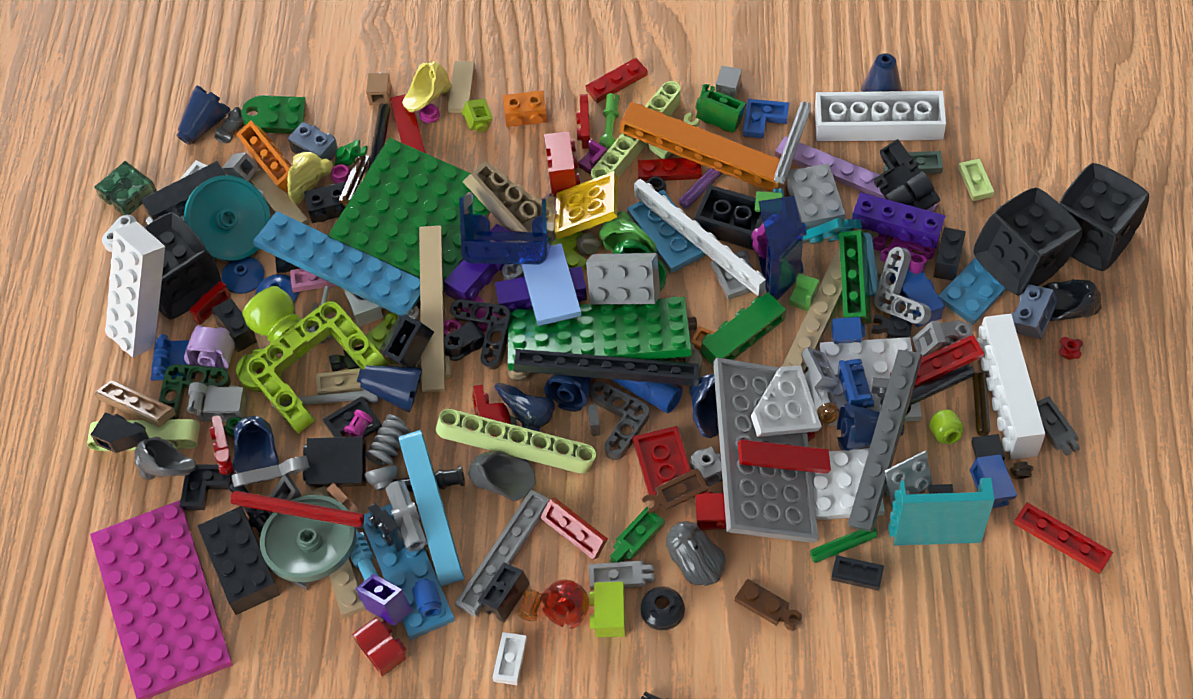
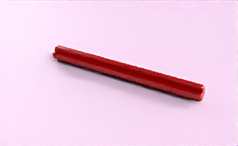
(297, 509)

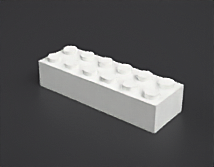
(879, 116)
(134, 288)
(1010, 387)

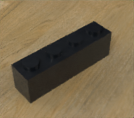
(175, 196)

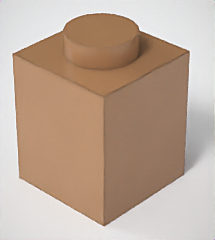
(378, 88)

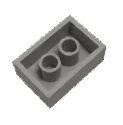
(815, 195)
(623, 278)

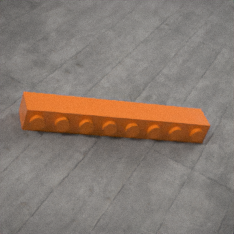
(700, 146)

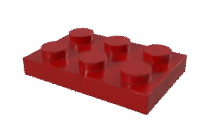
(660, 457)

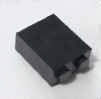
(335, 461)

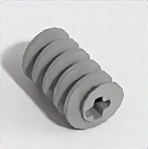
(387, 441)

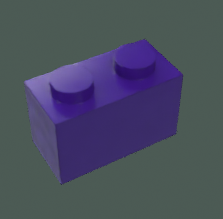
(384, 599)

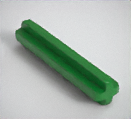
(841, 544)

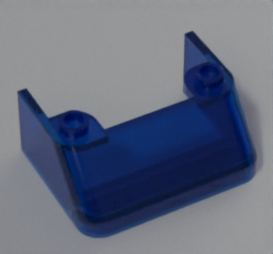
(784, 244)
(500, 247)

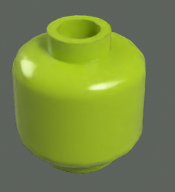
(946, 426)

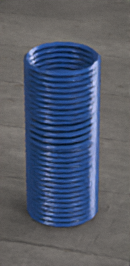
(658, 394)

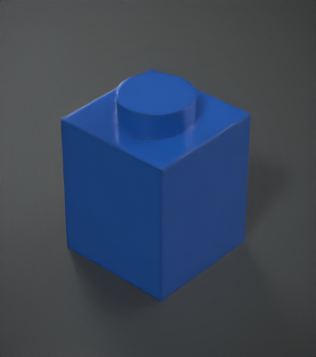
(847, 330)

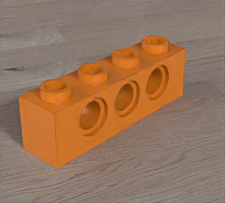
(266, 154)

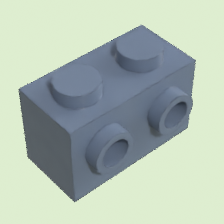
(311, 139)
(1034, 311)

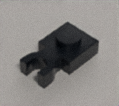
(894, 327)

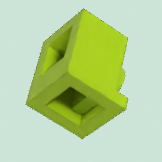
(477, 115)

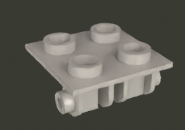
(913, 472)

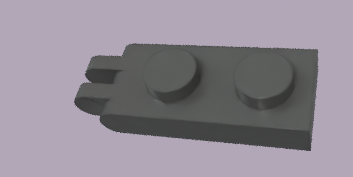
(1057, 427)

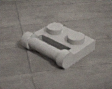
(729, 284)

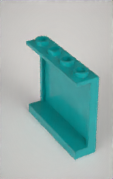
(941, 516)

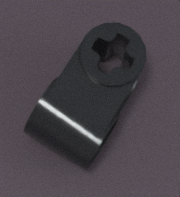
(465, 339)

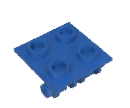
(166, 354)

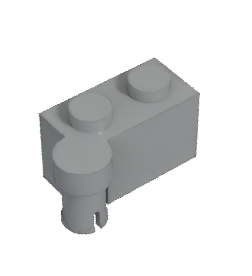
(216, 401)

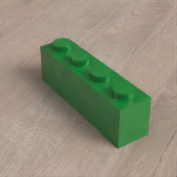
(855, 275)
(744, 329)

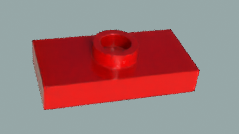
(203, 308)

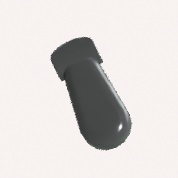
(230, 125)

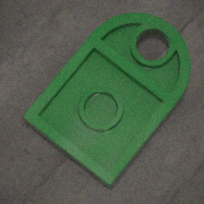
(275, 113)

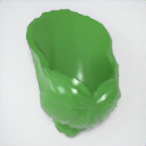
(622, 229)

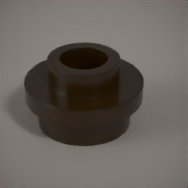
(1021, 470)

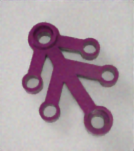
(917, 261)

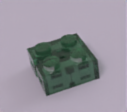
(125, 188)

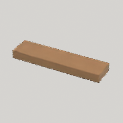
(135, 403)

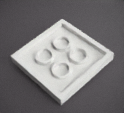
(837, 490)

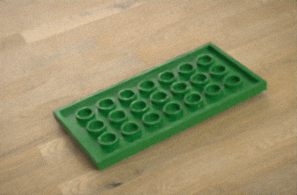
(608, 330)

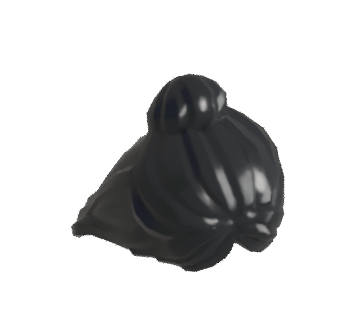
(1075, 299)

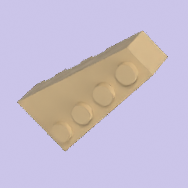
(503, 198)

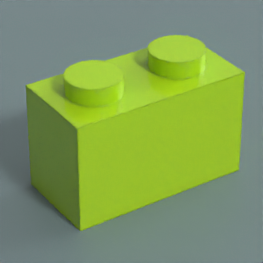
(608, 609)

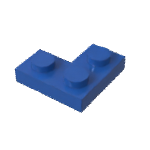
(763, 111)

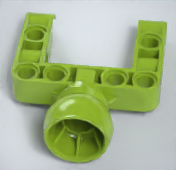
(274, 316)

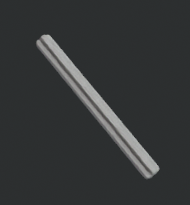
(792, 142)

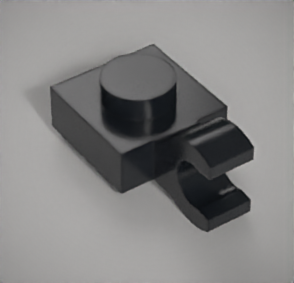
(340, 362)

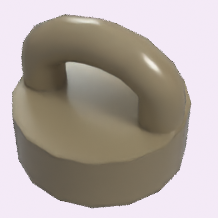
(588, 244)

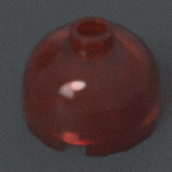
(565, 603)

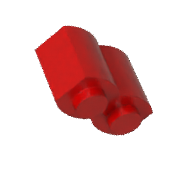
(380, 646)

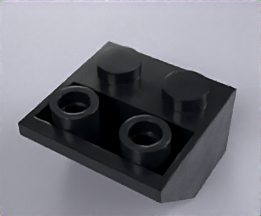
(406, 341)

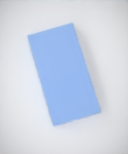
(551, 288)

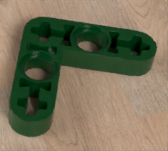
(180, 383)

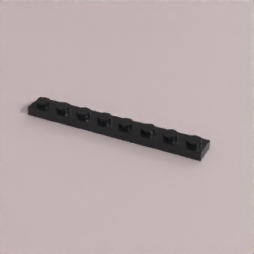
(606, 367)

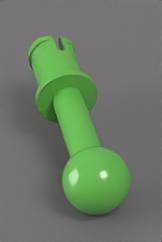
(610, 112)

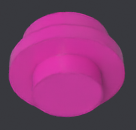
(429, 113)
(340, 173)

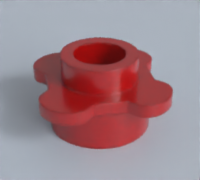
(1067, 352)

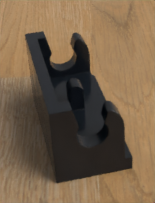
(504, 591)

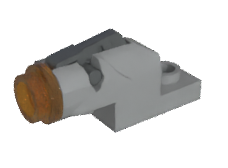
(821, 383)

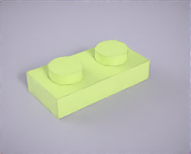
(976, 180)

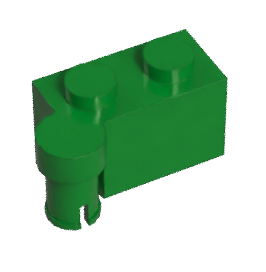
(719, 109)

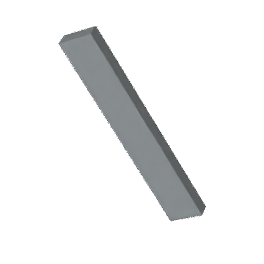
(504, 550)

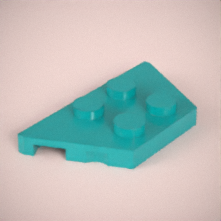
(831, 230)

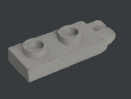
(630, 573)

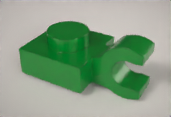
(347, 154)

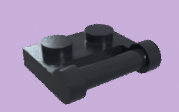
(338, 420)

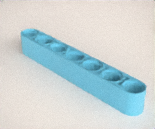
(431, 508)

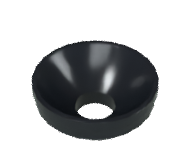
(662, 618)

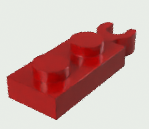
(582, 118)

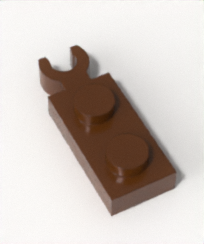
(677, 491)
(766, 604)

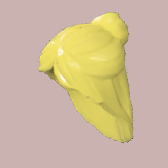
(426, 86)
(305, 174)

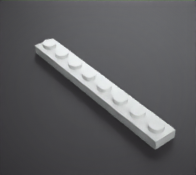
(699, 237)

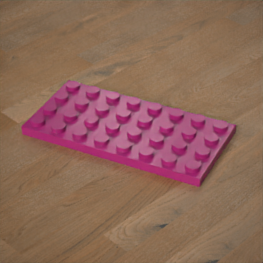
(160, 601)

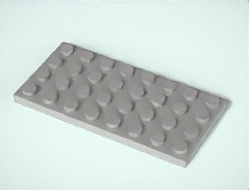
(758, 498)

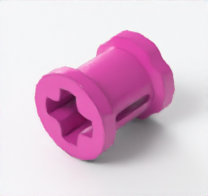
(358, 424)

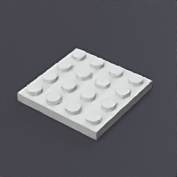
(878, 361)

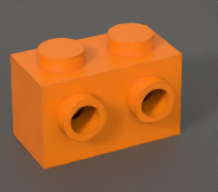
(525, 108)

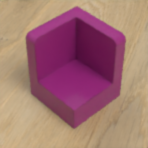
(595, 153)

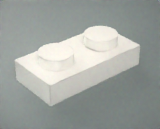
(509, 658)

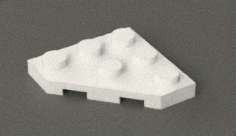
(786, 405)

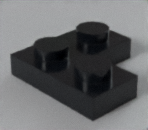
(197, 485)
(387, 526)

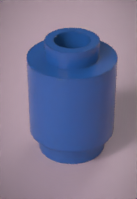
(427, 597)

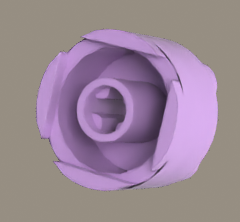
(210, 348)

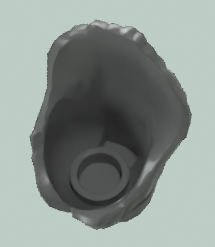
(161, 459)
(502, 474)
(695, 554)

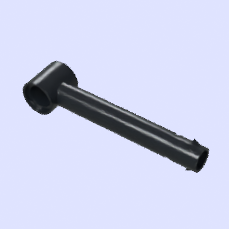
(939, 384)

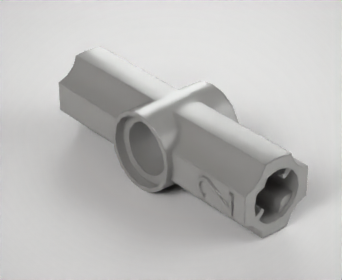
(406, 516)

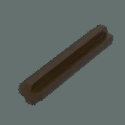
(981, 403)

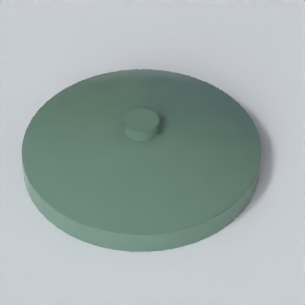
(306, 547)

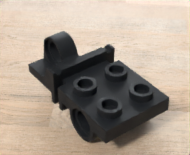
(904, 180)

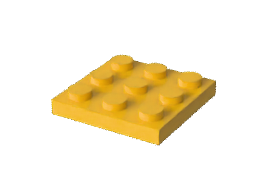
(586, 205)

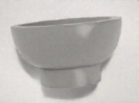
(381, 477)

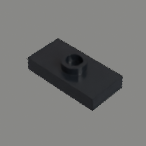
(857, 572)

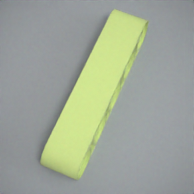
(179, 432)

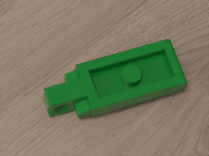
(636, 536)

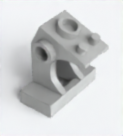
(938, 333)

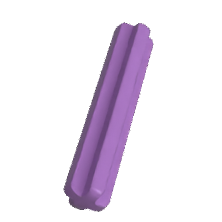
(698, 188)

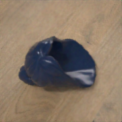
(705, 406)
(528, 409)
(253, 445)

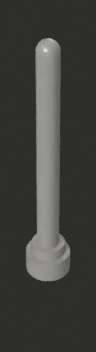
(336, 397)

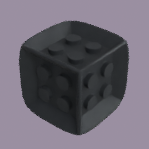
(1108, 212)
(1027, 240)
(187, 265)

